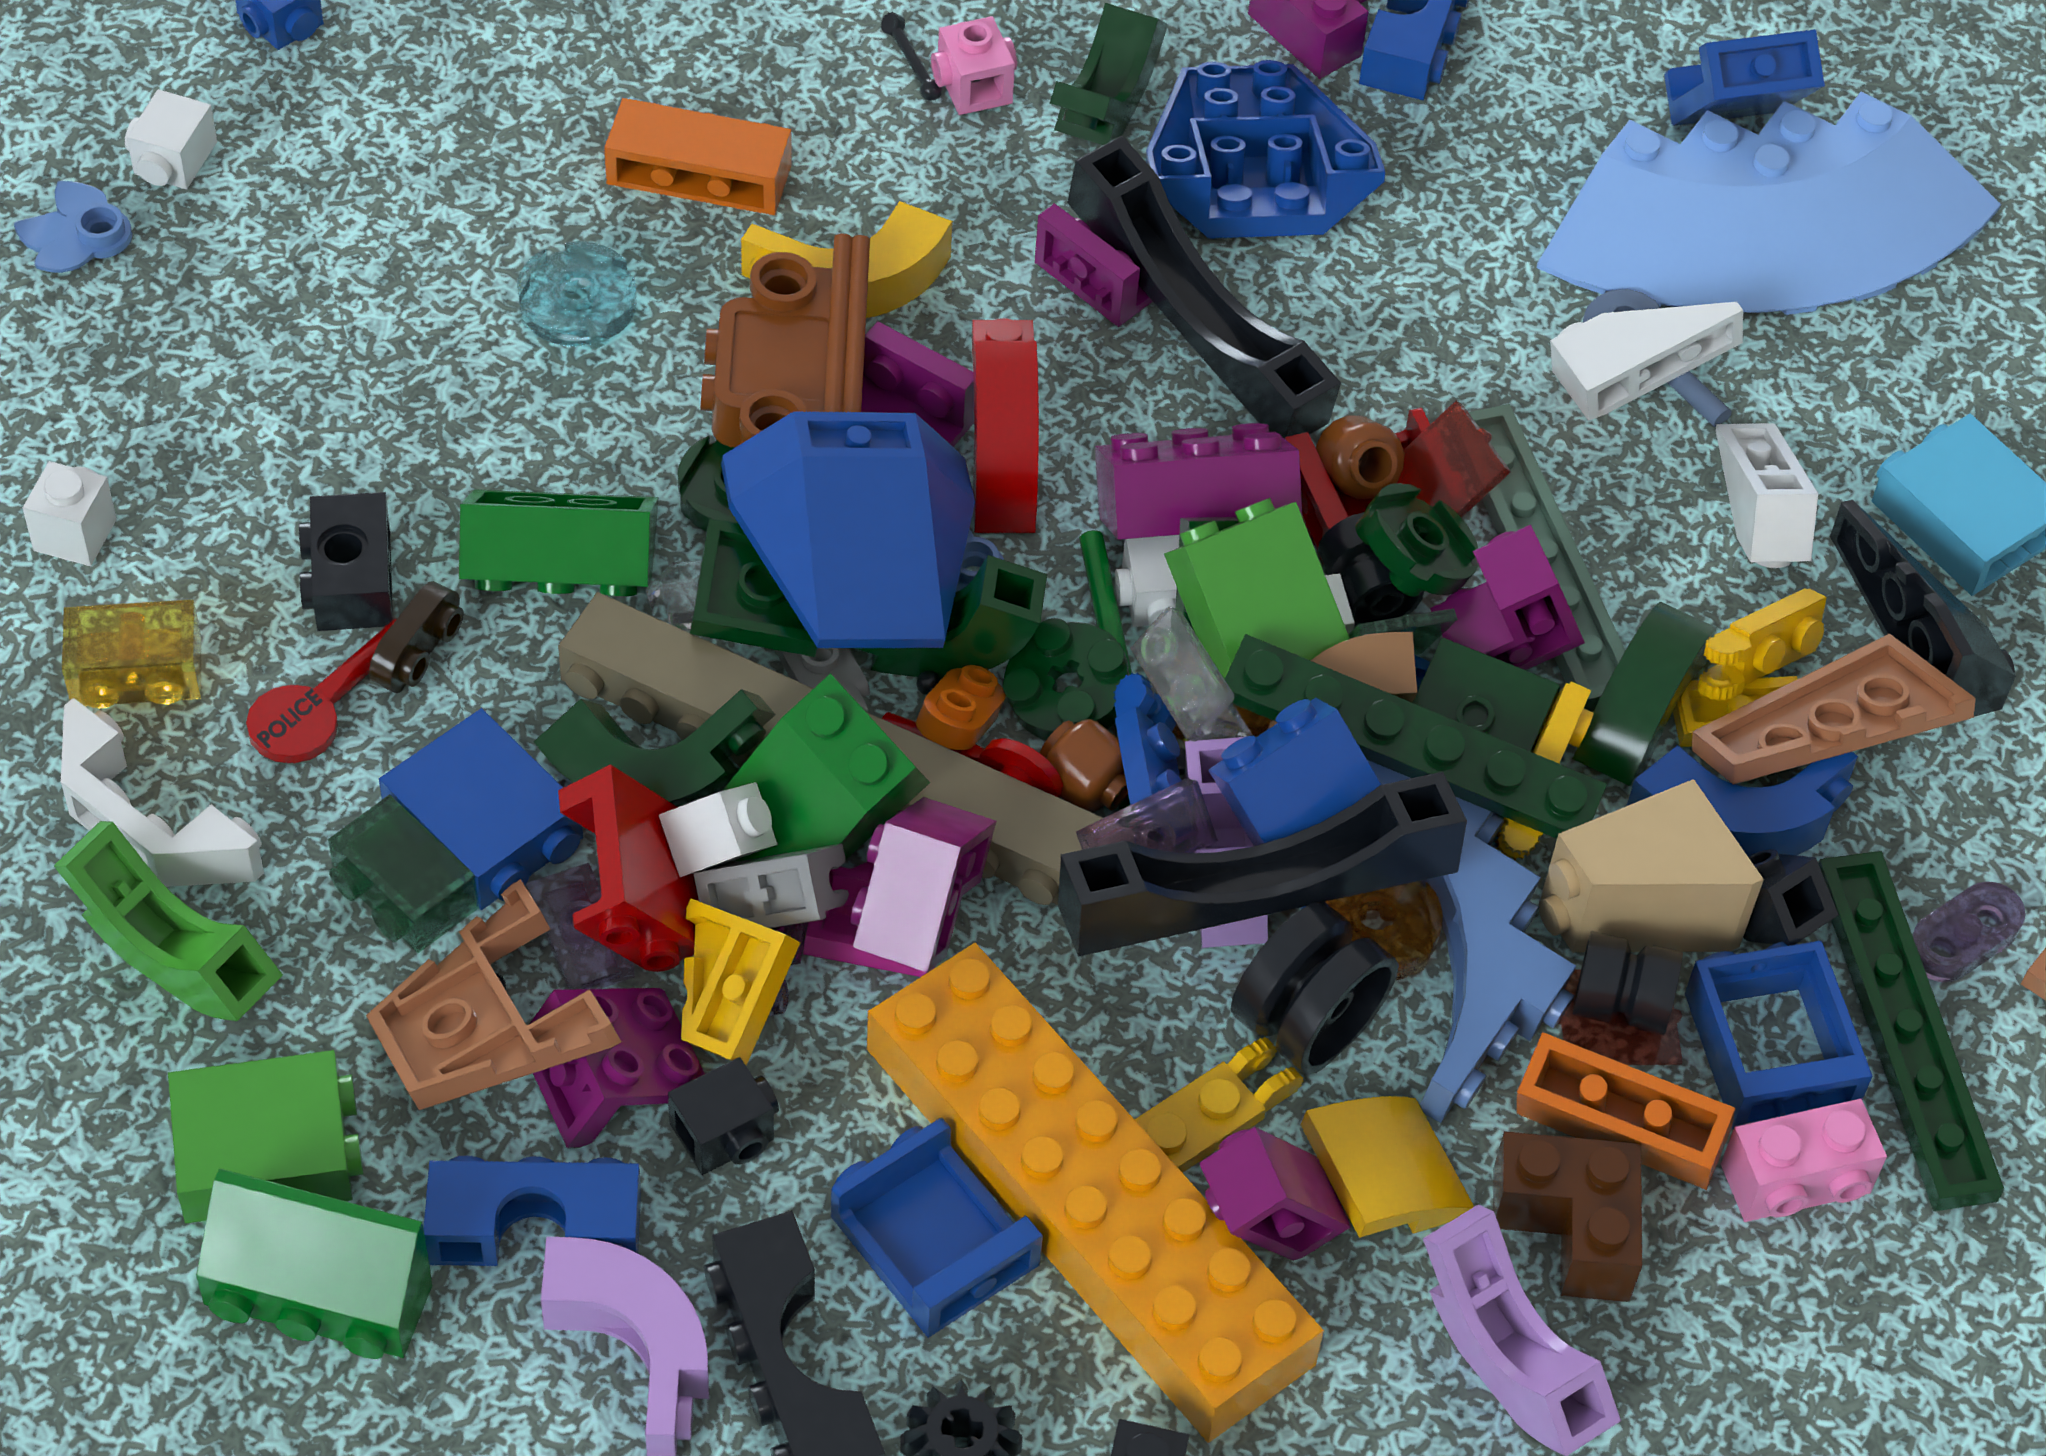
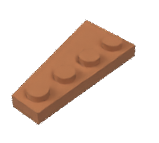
(1837, 709)

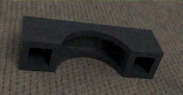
(767, 1282)

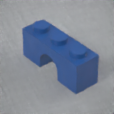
(1407, 49)
(478, 1200)

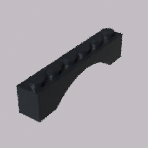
(1265, 369)
(1143, 894)

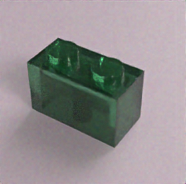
(402, 875)

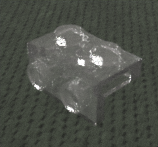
(1188, 679)

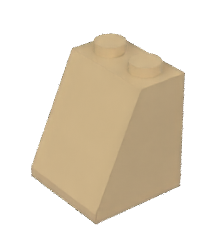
(1653, 876)

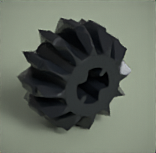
(945, 1418)

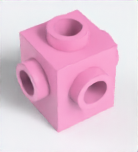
(973, 53)

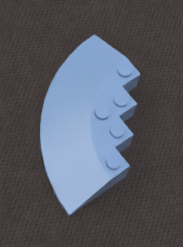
(1772, 215)

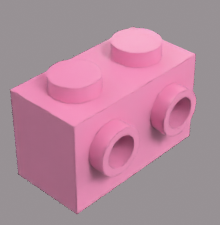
(1803, 1160)

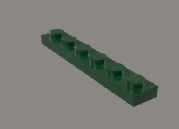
(1420, 740)
(1910, 1034)

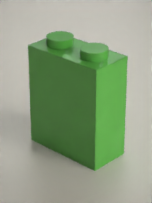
(1257, 583)
(265, 1122)

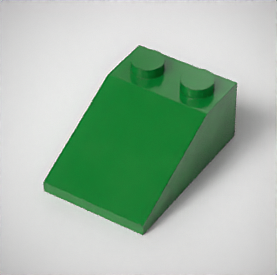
(828, 774)

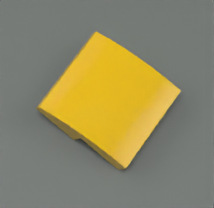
(1385, 1164)

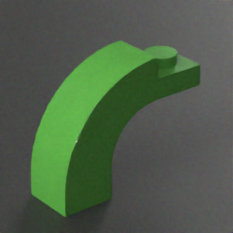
(197, 960)

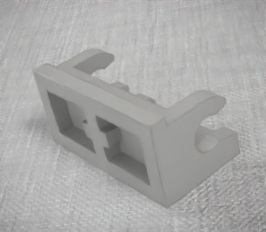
(775, 887)

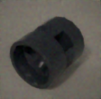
(1364, 576)
(1627, 983)

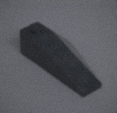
(1922, 610)

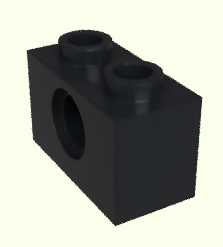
(349, 561)

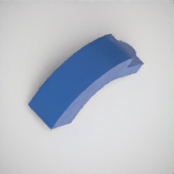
(1775, 817)

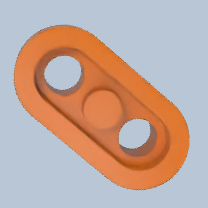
(961, 707)

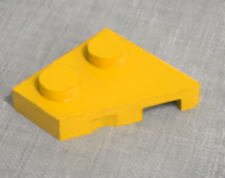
(731, 980)

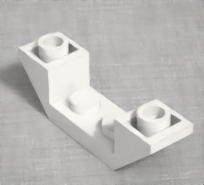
(201, 853)

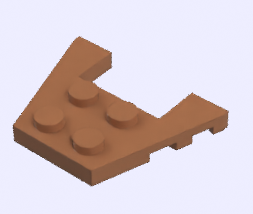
(457, 1027)

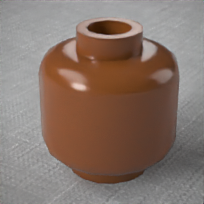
(1360, 456)
(1088, 765)

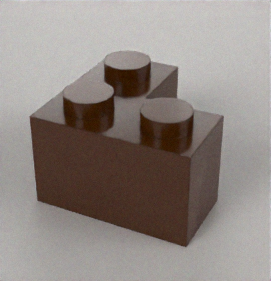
(1583, 1193)

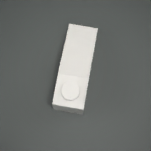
(1639, 350)
(1767, 494)

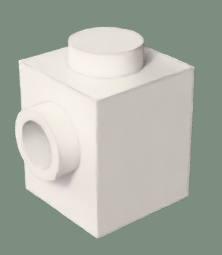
(171, 139)
(69, 513)
(1146, 579)
(718, 829)

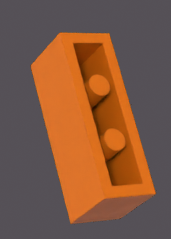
(698, 156)
(1614, 1102)

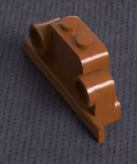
(790, 343)

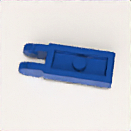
(1145, 738)

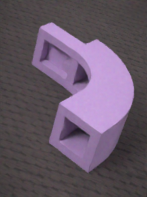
(632, 1299)
(1533, 1373)

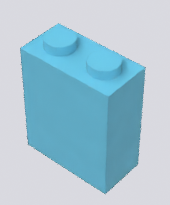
(1965, 502)

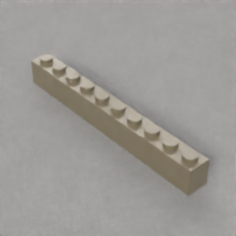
(683, 680)

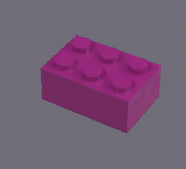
(1156, 483)

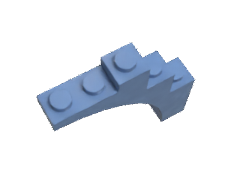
(1499, 973)

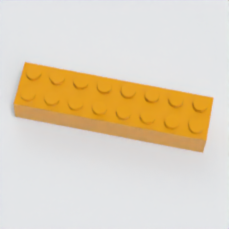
(1097, 1188)

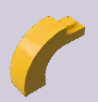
(902, 255)

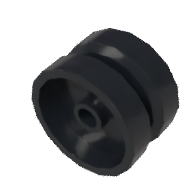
(1314, 987)

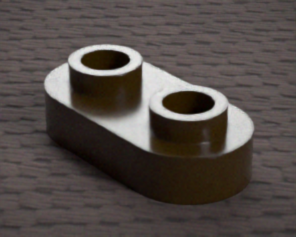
(406, 646)

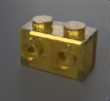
(132, 653)

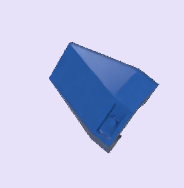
(1260, 152)
(856, 523)

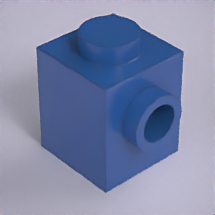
(280, 20)

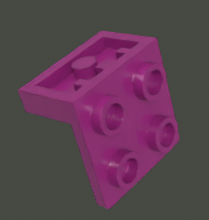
(1088, 266)
(915, 379)
(634, 1072)

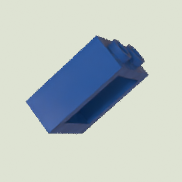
(1785, 1089)

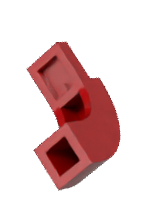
(1005, 426)

